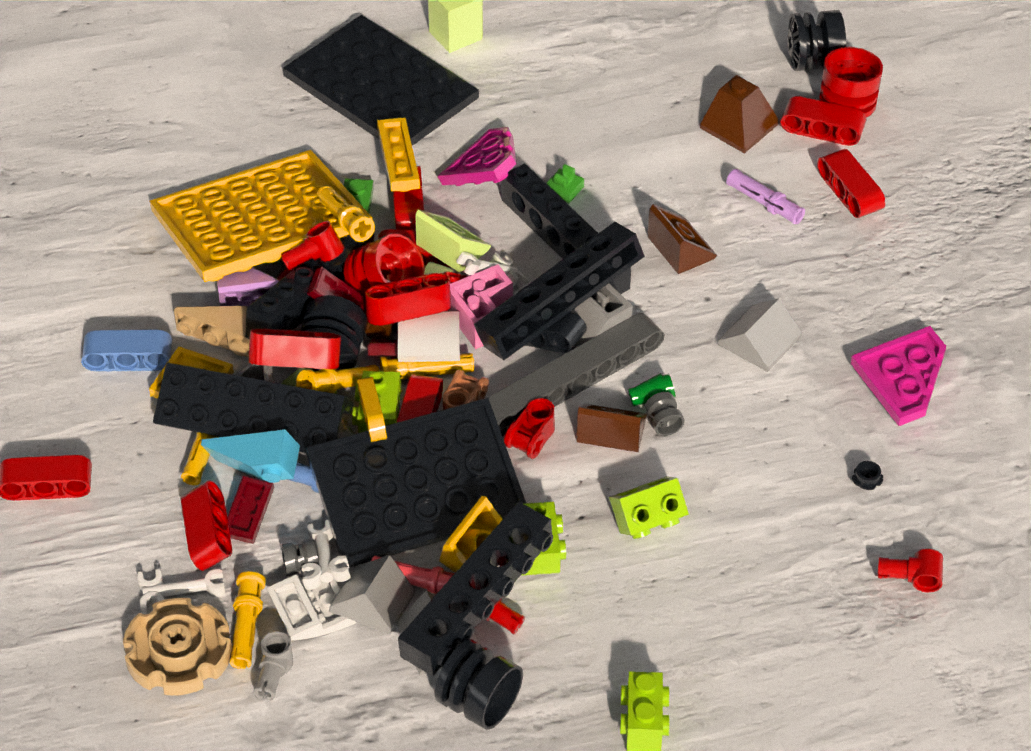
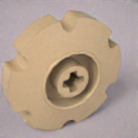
(177, 646)

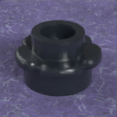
(867, 475)

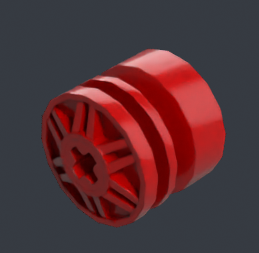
(852, 79)
(383, 262)

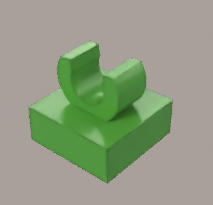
(566, 183)

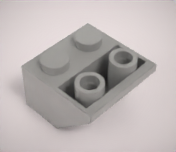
(602, 312)

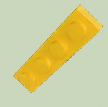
(398, 154)

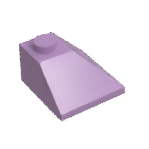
(243, 287)

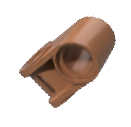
(464, 390)

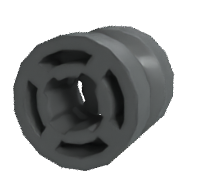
(664, 412)
(298, 555)

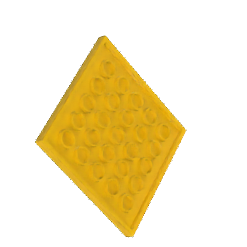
(250, 214)

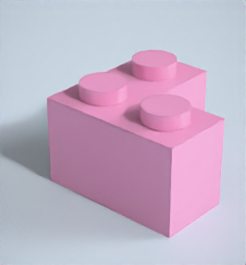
(477, 297)

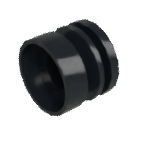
(810, 40)
(339, 317)
(478, 684)

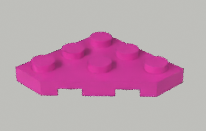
(483, 161)
(903, 373)

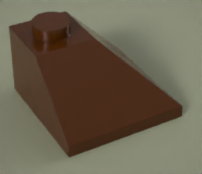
(739, 115)

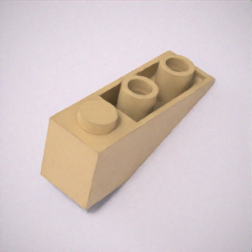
(216, 325)

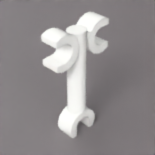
(473, 264)
(327, 569)
(156, 591)

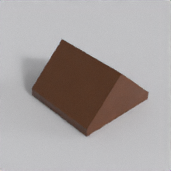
(677, 240)
(610, 427)

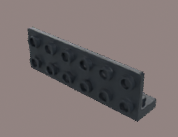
(241, 405)

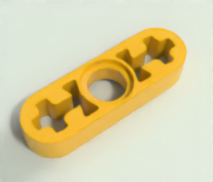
(371, 409)

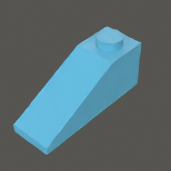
(263, 455)

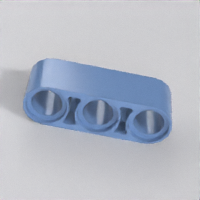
(126, 350)

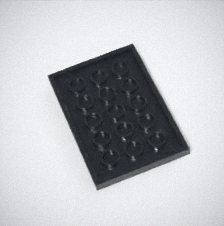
(379, 77)
(413, 483)

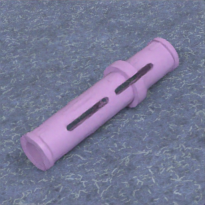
(774, 201)

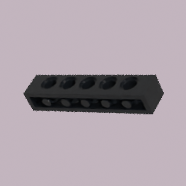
(550, 216)
(559, 290)
(286, 301)
(475, 588)

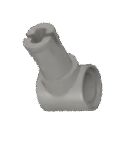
(275, 662)

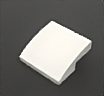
(430, 338)
(306, 610)

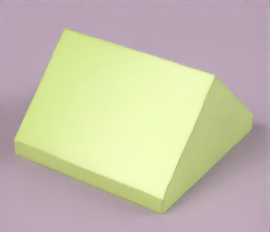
(456, 22)
(447, 239)

